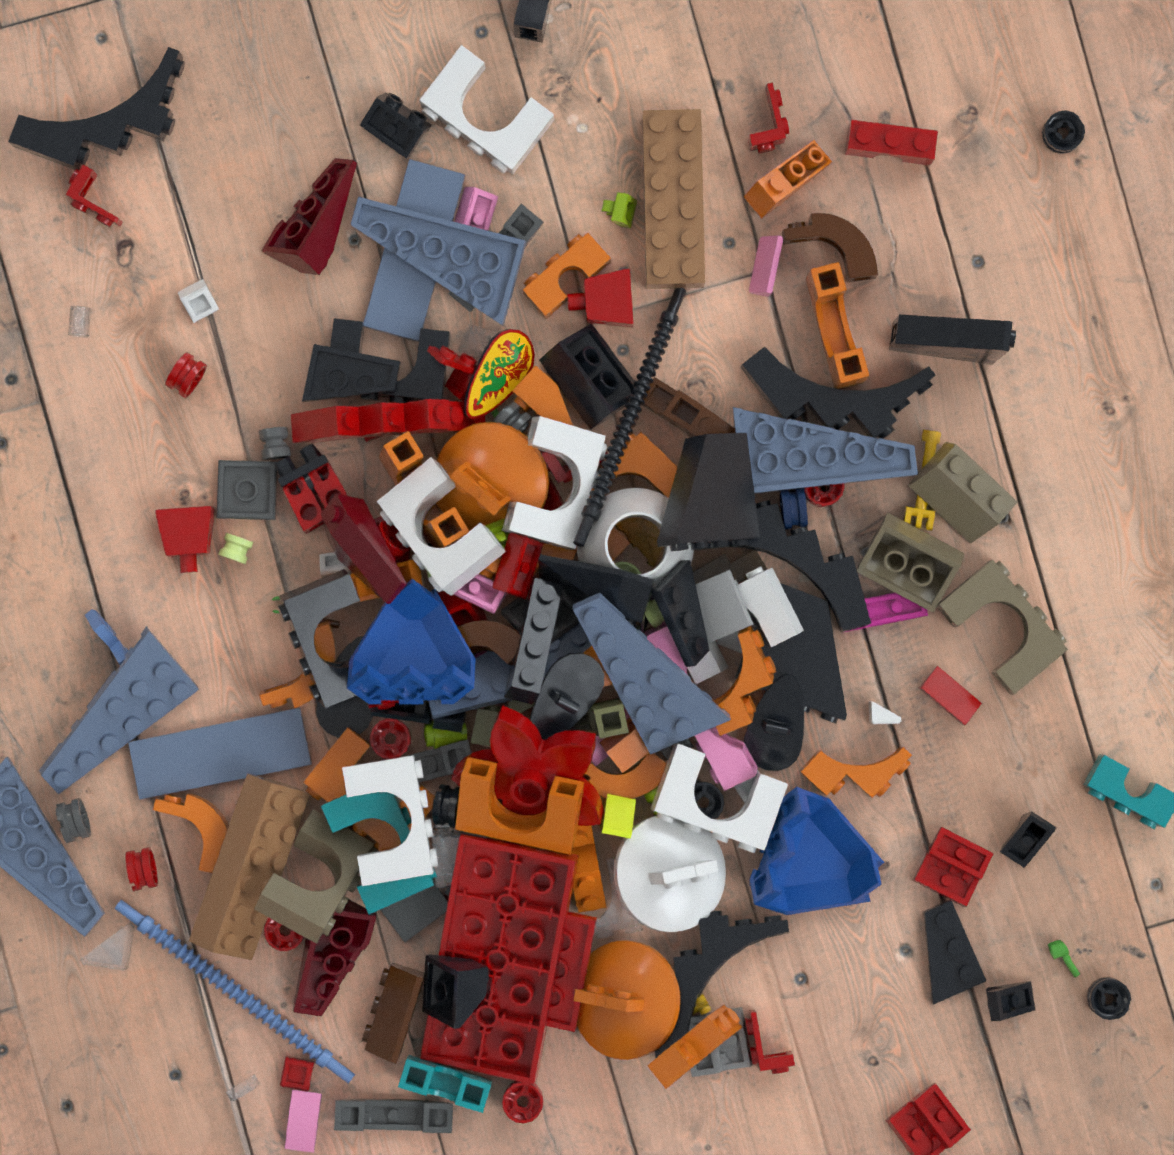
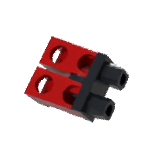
(307, 481)

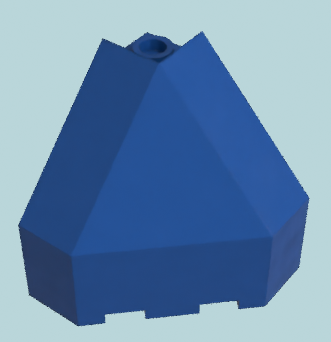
(412, 653)
(813, 859)

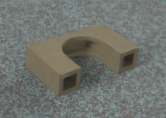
(1040, 643)
(312, 911)

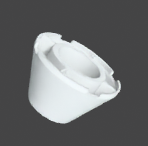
(623, 505)

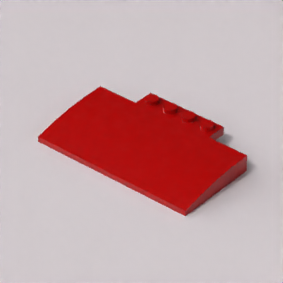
(514, 918)

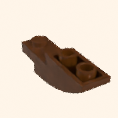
(683, 411)

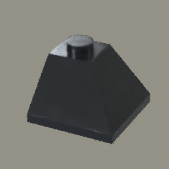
(453, 988)

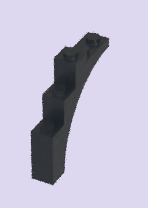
(143, 112)
(870, 408)
(835, 579)
(718, 945)

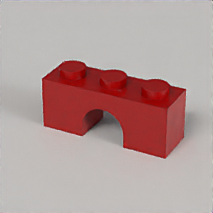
(878, 139)

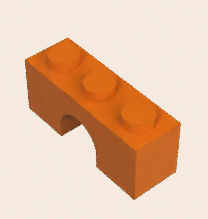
(582, 256)

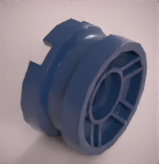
(793, 508)

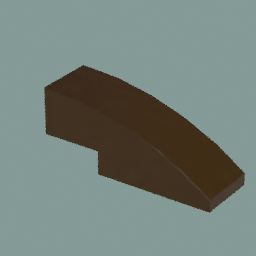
(738, 568)

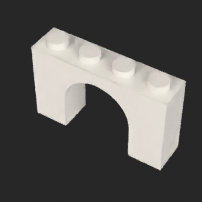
(506, 146)
(581, 453)
(406, 509)
(770, 606)
(748, 826)
(414, 855)

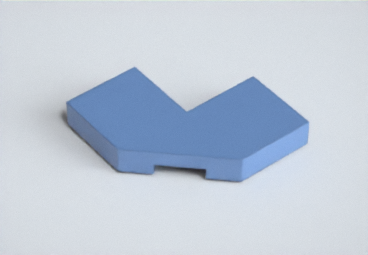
(107, 634)

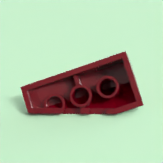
(312, 230)
(361, 546)
(331, 959)

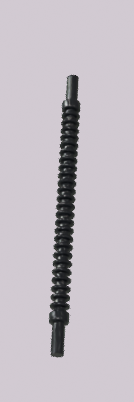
(591, 511)

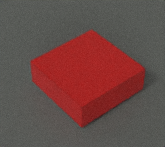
(297, 1073)

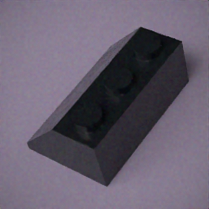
(589, 375)

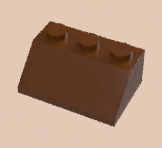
(393, 1012)

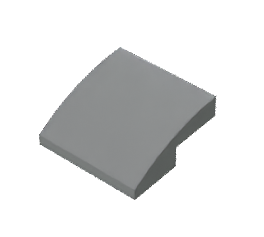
(722, 606)
(730, 1055)

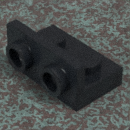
(395, 124)

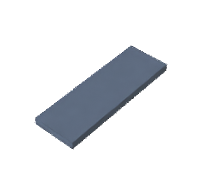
(400, 290)
(219, 753)

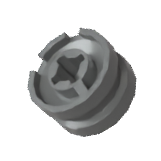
(73, 820)

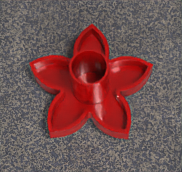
(530, 764)

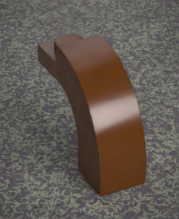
(843, 236)
(491, 637)

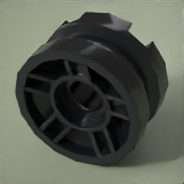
(1054, 140)
(715, 798)
(445, 806)
(1096, 998)

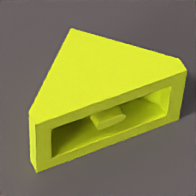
(618, 816)

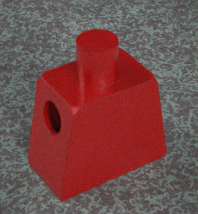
(605, 299)
(186, 534)

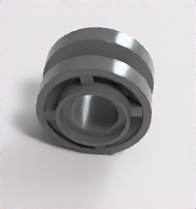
(510, 416)

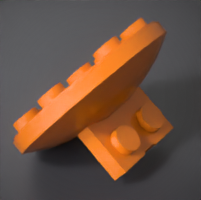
(491, 470)
(628, 1000)

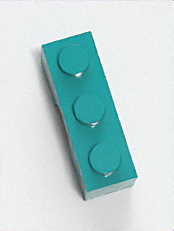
(1107, 781)
(447, 1082)

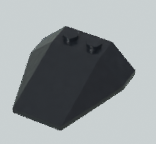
(581, 580)

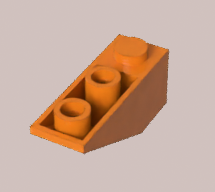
(787, 179)
(541, 396)

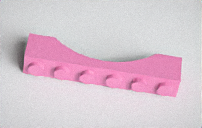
(727, 755)

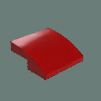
(953, 867)
(928, 1123)

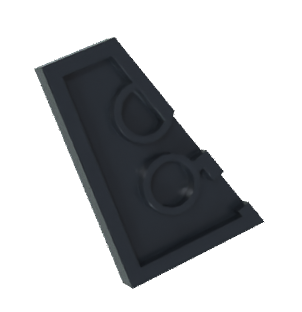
(347, 373)
(682, 613)
(950, 954)

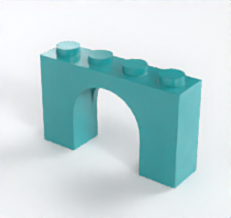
(383, 806)

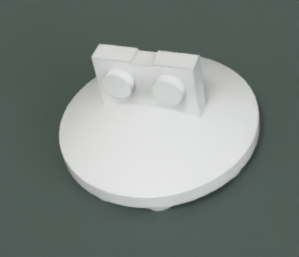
(669, 874)

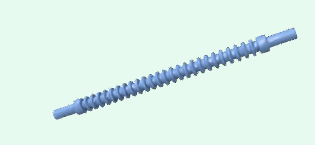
(146, 925)

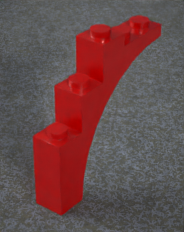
(380, 420)

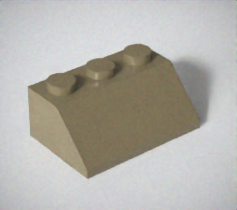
(962, 492)
(910, 562)

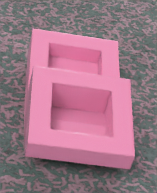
(303, 1121)

